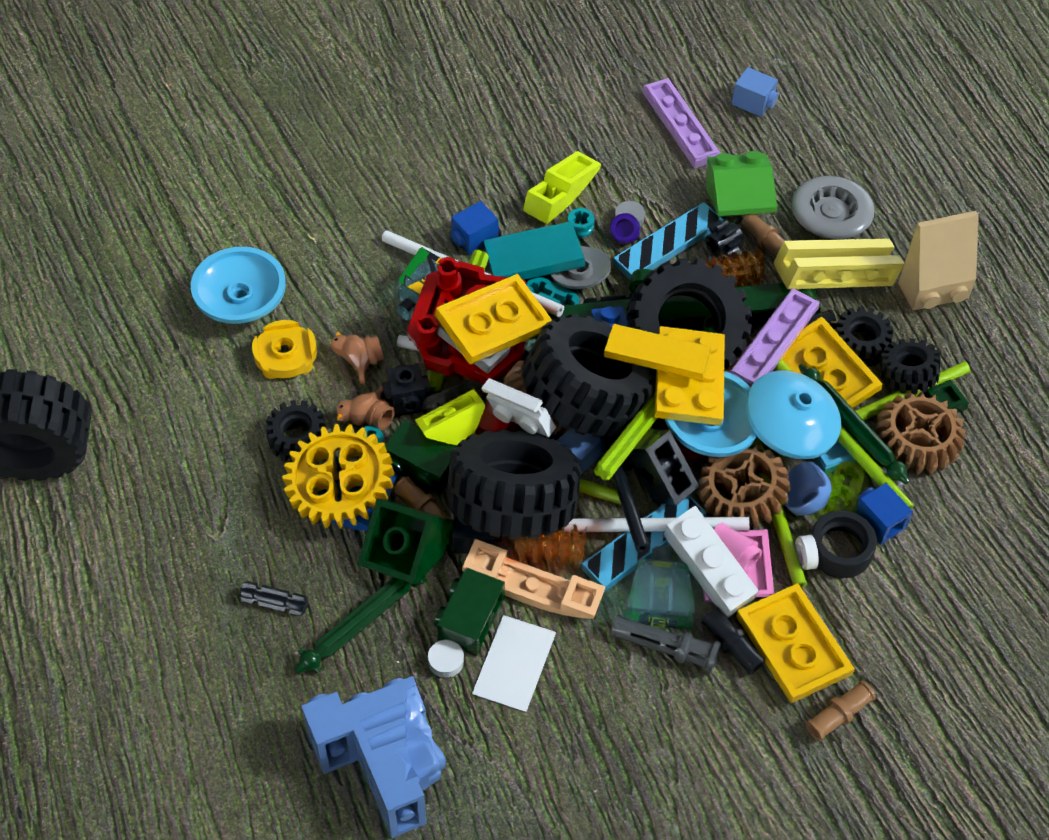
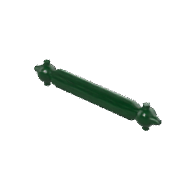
(861, 431)
(353, 624)

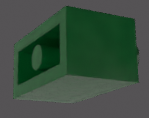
(419, 457)
(470, 610)

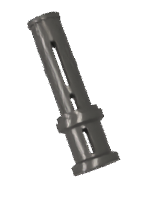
(681, 646)

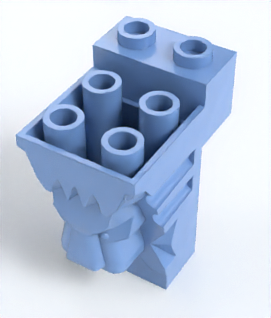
(388, 739)

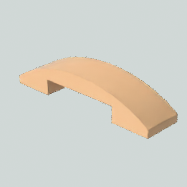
(534, 586)

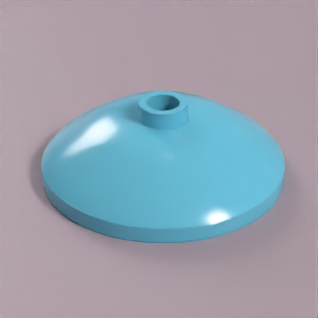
(236, 274)
(793, 414)
(724, 440)

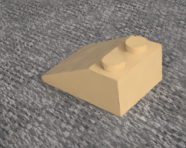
(941, 261)

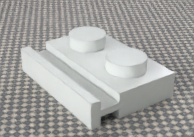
(519, 408)

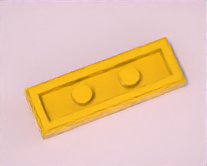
(657, 351)

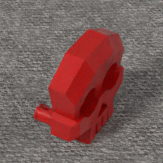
(440, 287)

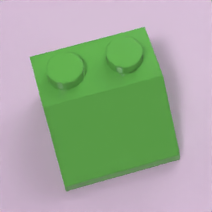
(741, 184)

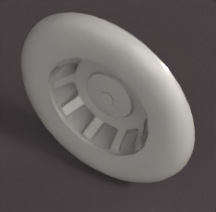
(839, 210)

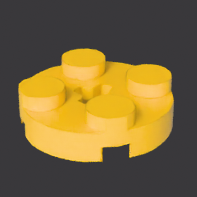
(289, 364)

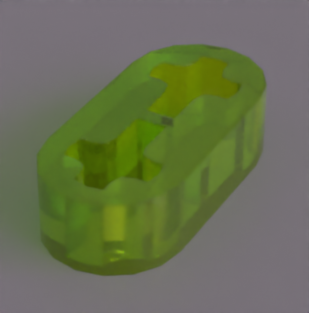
(839, 490)

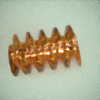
(743, 267)
(556, 545)

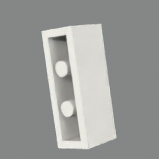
(710, 562)

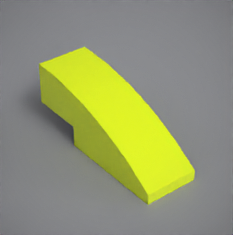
(560, 186)

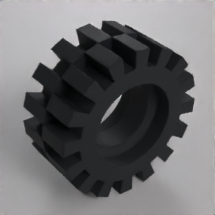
(867, 323)
(910, 366)
(289, 417)

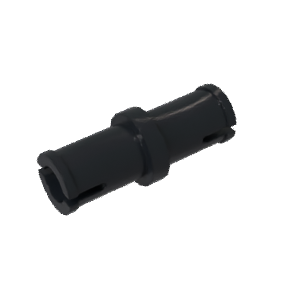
(733, 641)

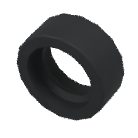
(856, 526)

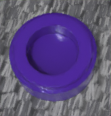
(625, 228)

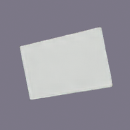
(514, 663)

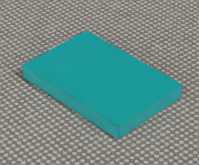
(535, 252)

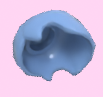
(808, 489)

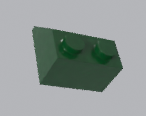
(404, 541)

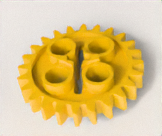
(307, 478)

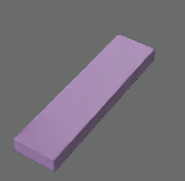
(680, 122)
(775, 337)

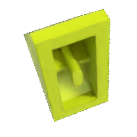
(454, 419)

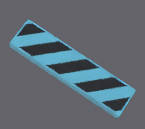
(667, 241)
(620, 556)

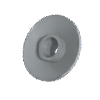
(594, 272)

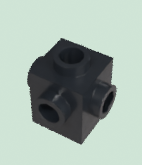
(406, 389)

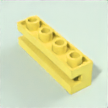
(838, 263)

